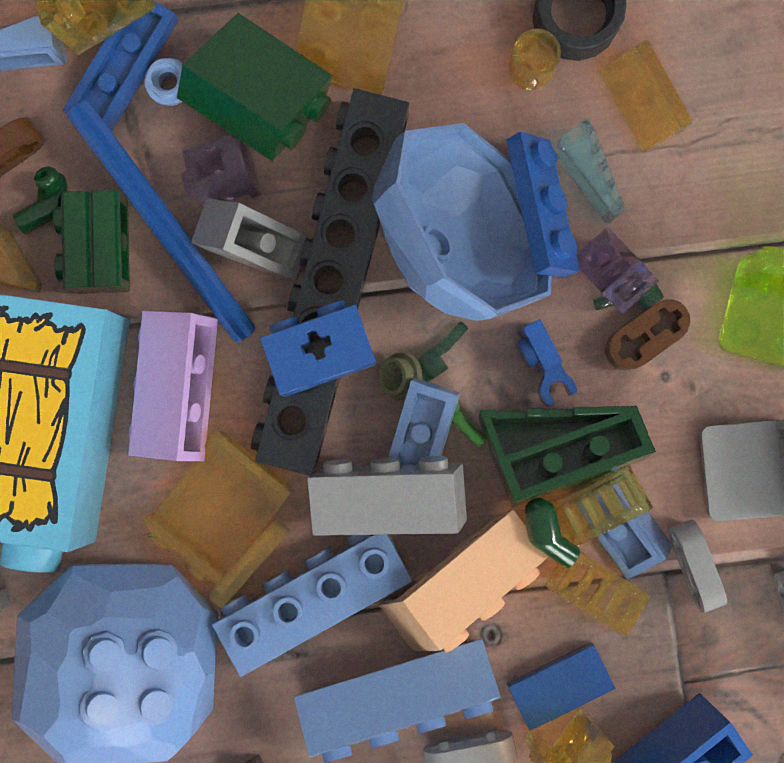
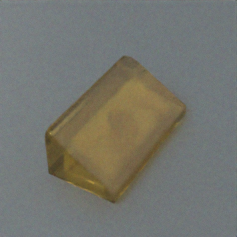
(646, 96)

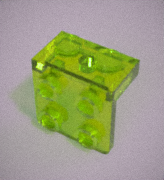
(756, 308)

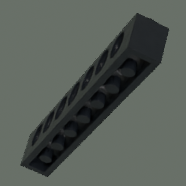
(364, 116)

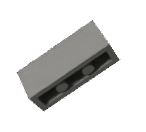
(388, 497)

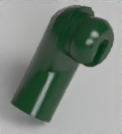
(50, 187)
(545, 532)

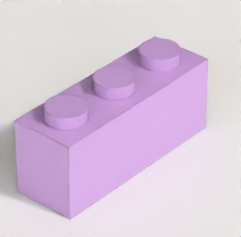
(173, 386)

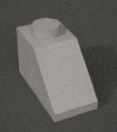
(249, 238)

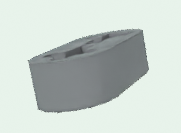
(697, 566)
(482, 747)

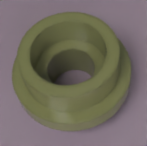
(396, 374)

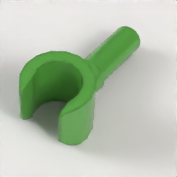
(467, 428)

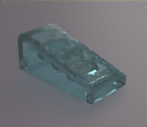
(587, 166)

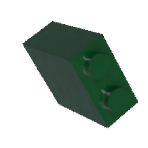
(255, 87)

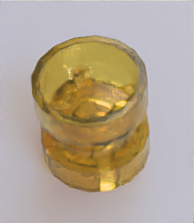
(536, 49)

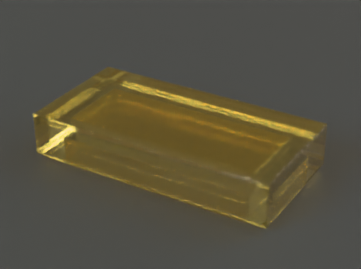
(249, 563)

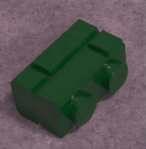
(93, 242)

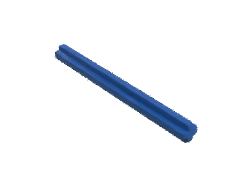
(160, 220)

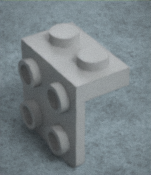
(743, 469)

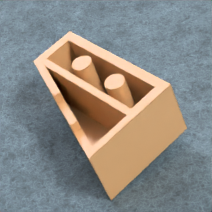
(465, 585)

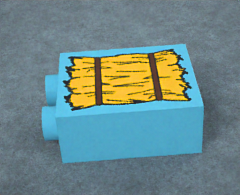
(55, 426)

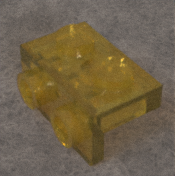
(579, 743)

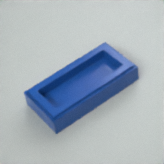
(561, 686)

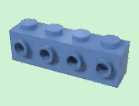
(311, 600)
(396, 699)

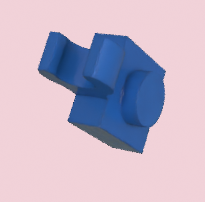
(538, 350)

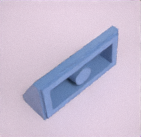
(634, 544)

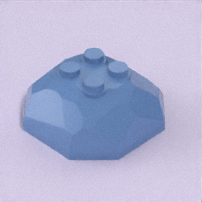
(457, 223)
(114, 664)

